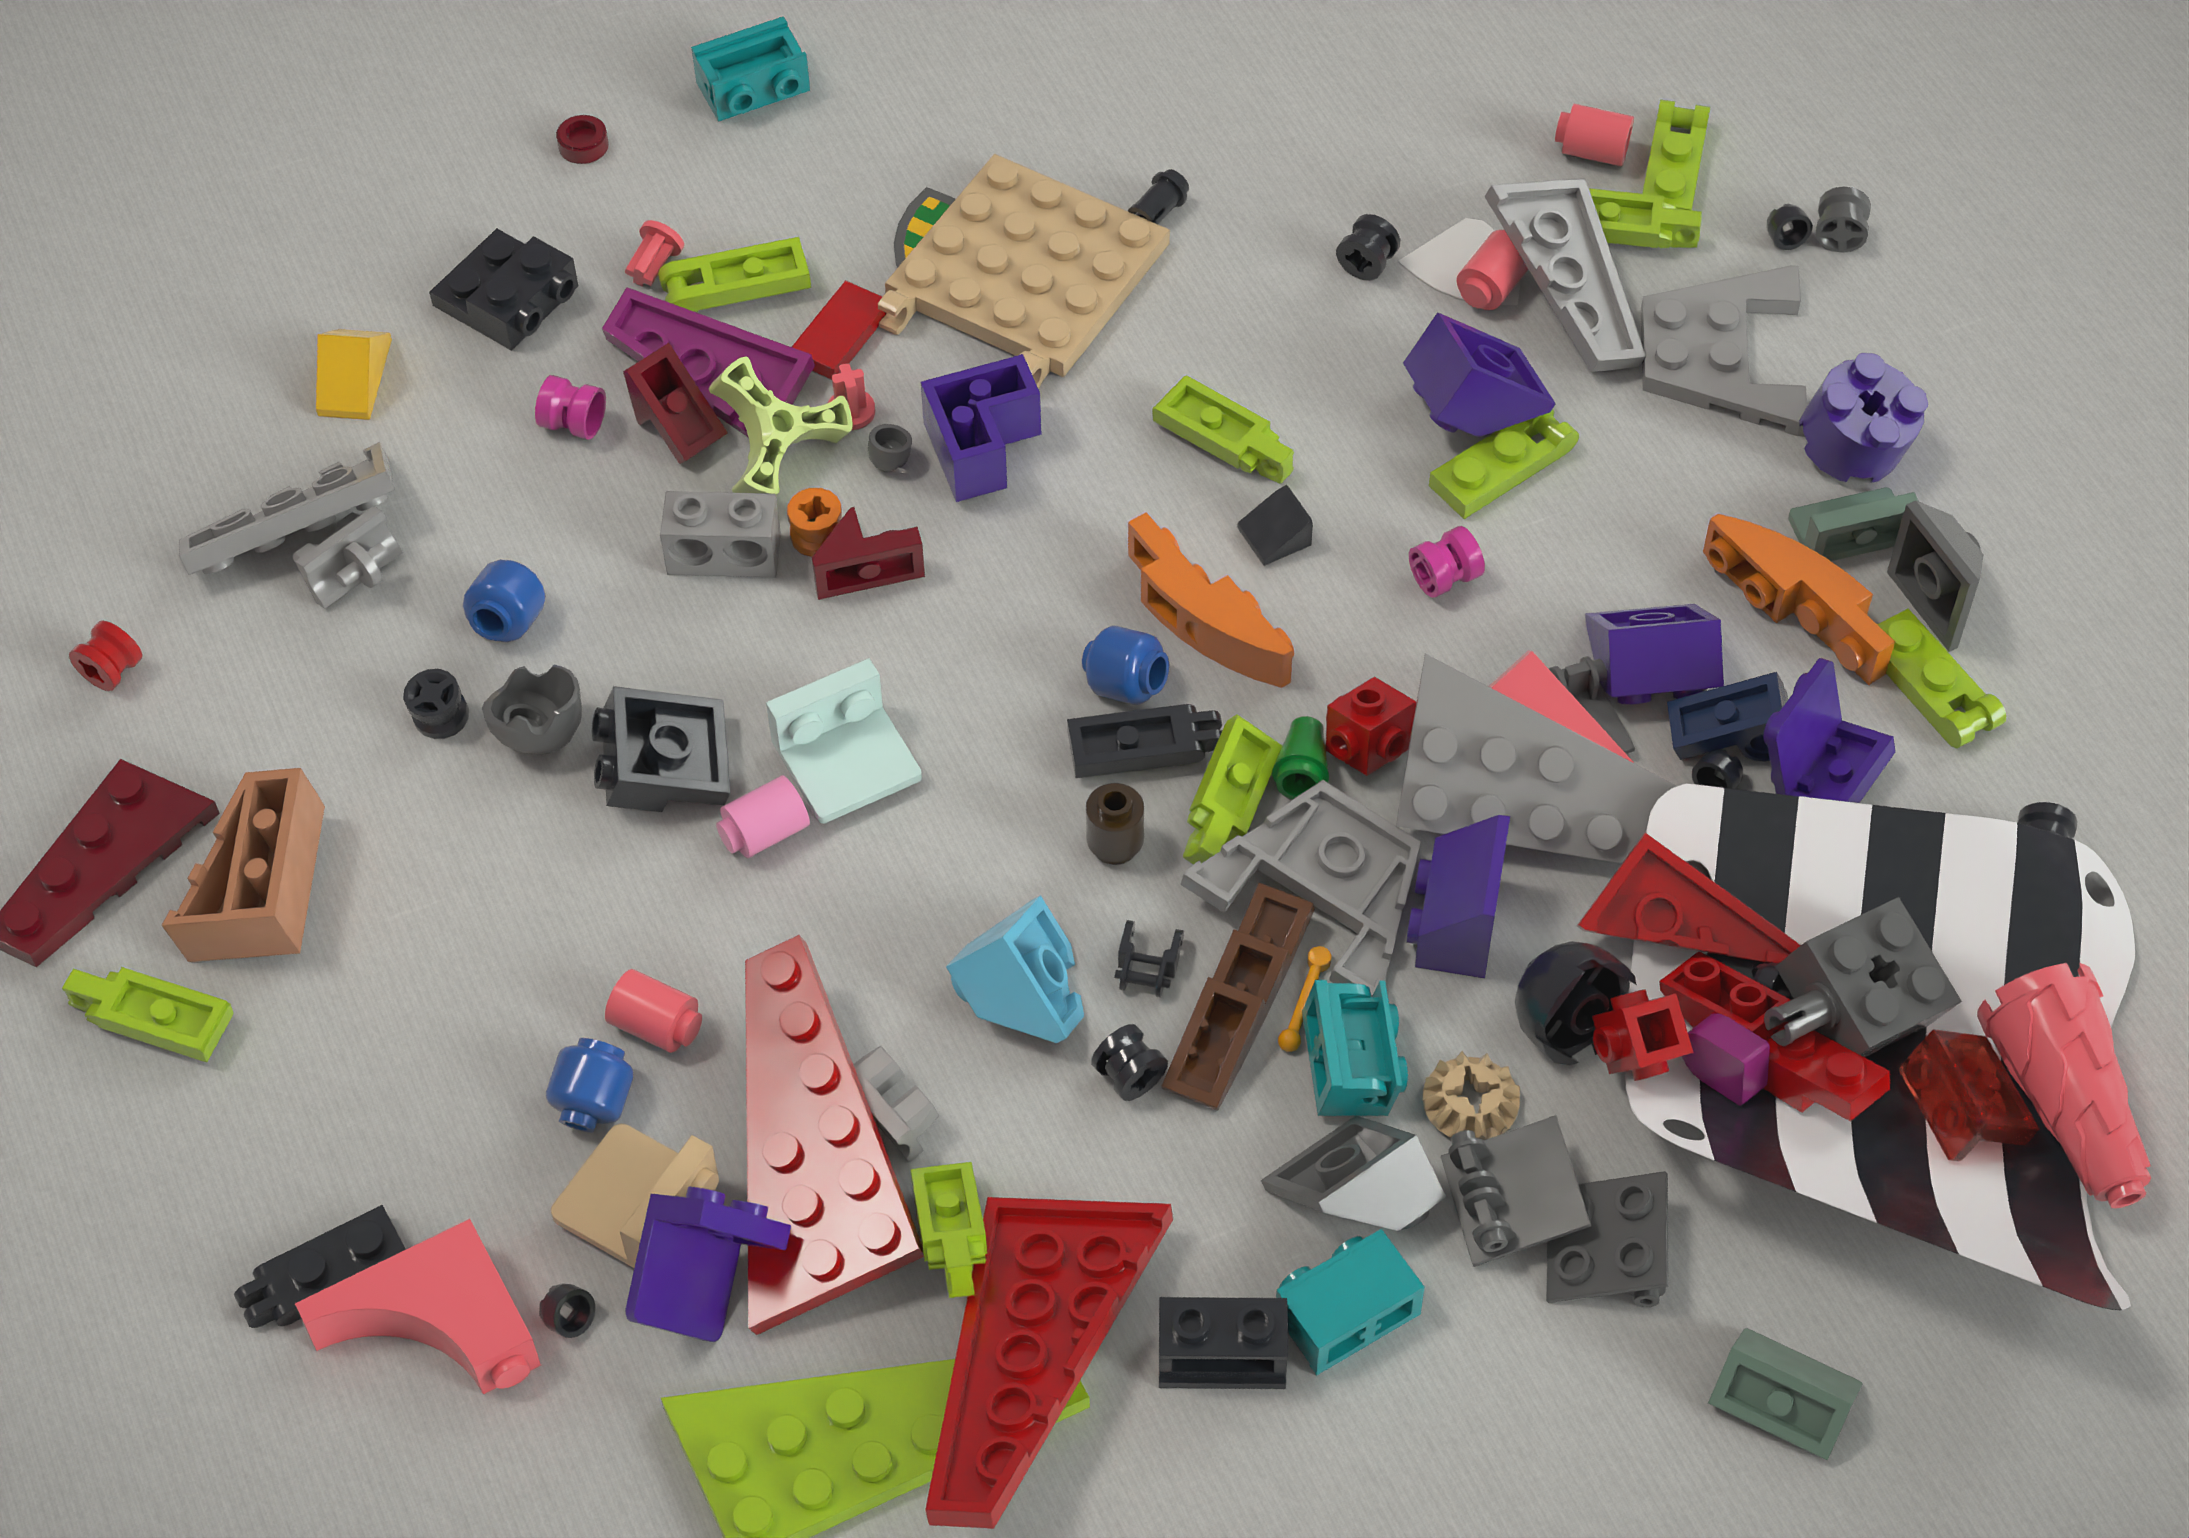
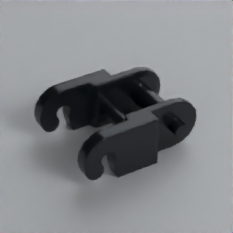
(1127, 955)

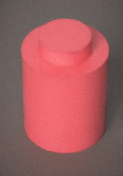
(1595, 134)
(1491, 272)
(653, 1011)

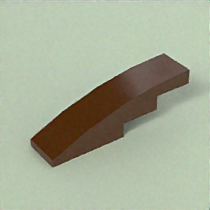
(1238, 997)

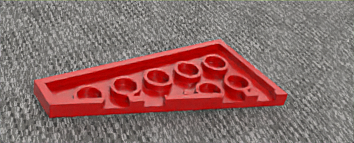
(1028, 1336)

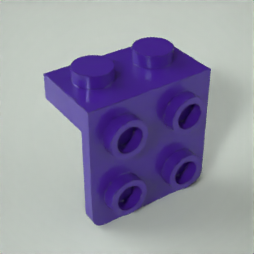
(1816, 750)
(692, 1258)

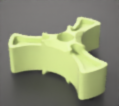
(774, 424)

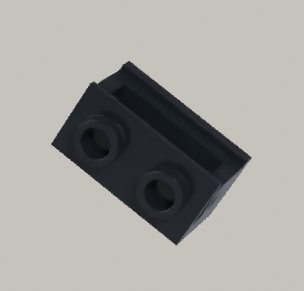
(1223, 1343)

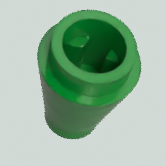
(1302, 758)

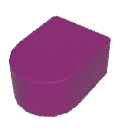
(1728, 1058)

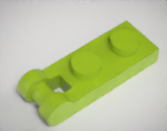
(1676, 155)
(736, 275)
(1501, 463)
(1938, 682)

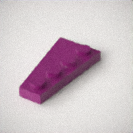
(705, 348)

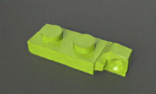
(1645, 220)
(1224, 429)
(1230, 788)
(151, 1010)
(950, 1222)

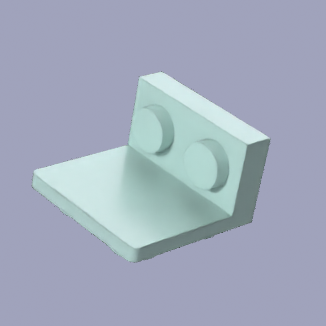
(841, 742)

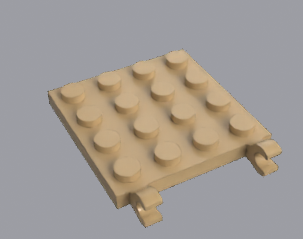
(1025, 266)

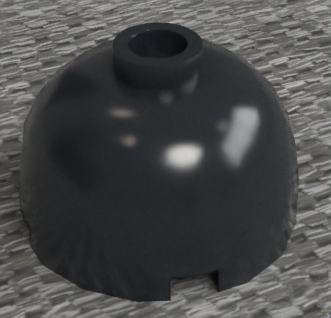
(1563, 993)

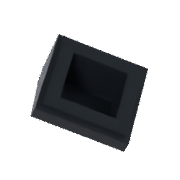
(1277, 526)

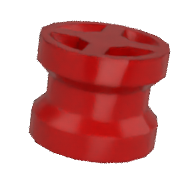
(105, 655)

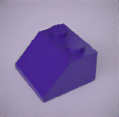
(1474, 379)
(1657, 651)
(1460, 898)

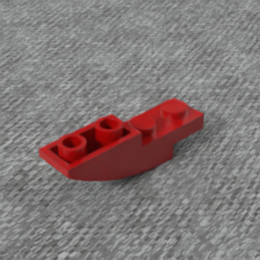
(1799, 1072)

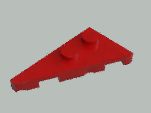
(1673, 904)

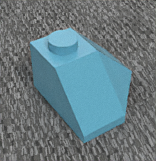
(1020, 974)

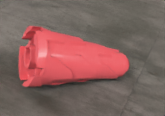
(2066, 1063)

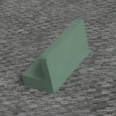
(1851, 523)
(1785, 1393)

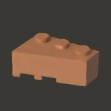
(258, 874)

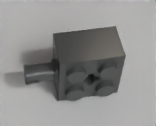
(1863, 983)

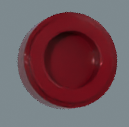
(582, 139)

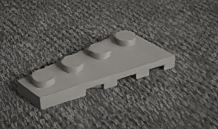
(1571, 261)
(289, 511)

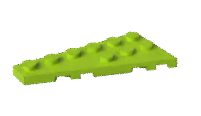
(816, 1448)

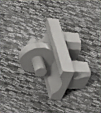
(348, 556)
(905, 1117)

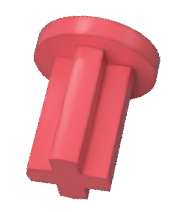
(657, 245)
(852, 386)

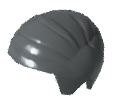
(535, 710)

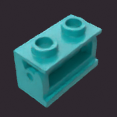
(750, 68)
(1353, 1049)
(1350, 1300)

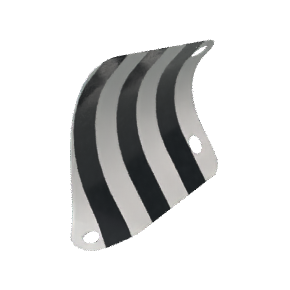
(1991, 909)

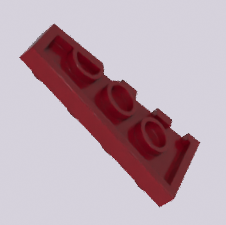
(97, 856)

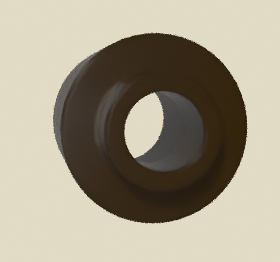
(1115, 823)

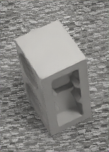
(720, 534)

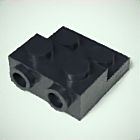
(506, 287)
(660, 749)

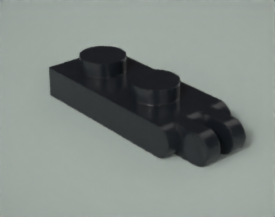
(1142, 739)
(316, 1266)

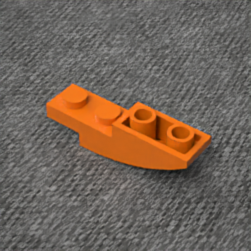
(1792, 578)
(1207, 616)

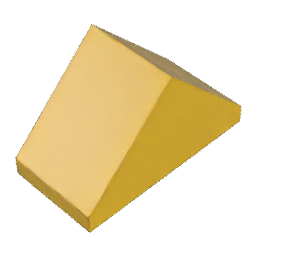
(349, 372)

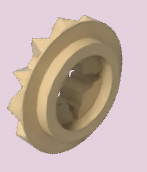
(1455, 1114)

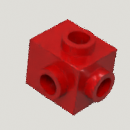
(1369, 725)
(1641, 1034)

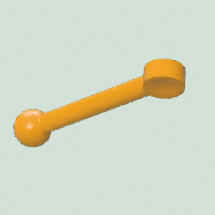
(1318, 961)

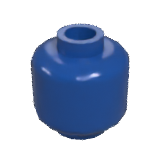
(504, 601)
(1125, 665)
(589, 1084)

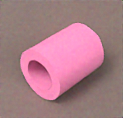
(762, 817)

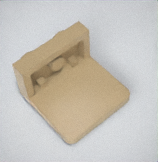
(613, 1187)

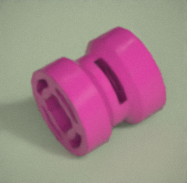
(570, 407)
(1446, 561)

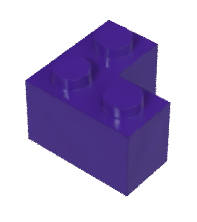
(975, 416)

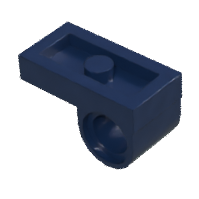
(1727, 717)

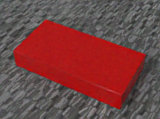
(841, 328)

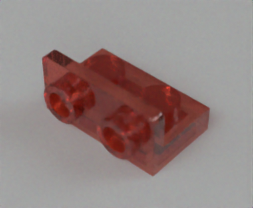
(1966, 1093)

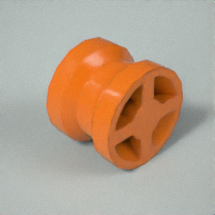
(811, 504)

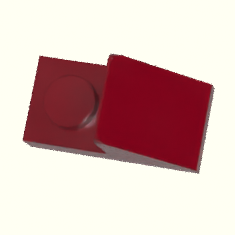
(673, 402)
(856, 563)

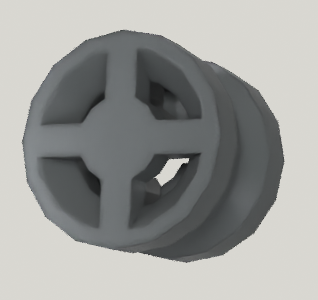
(1843, 219)

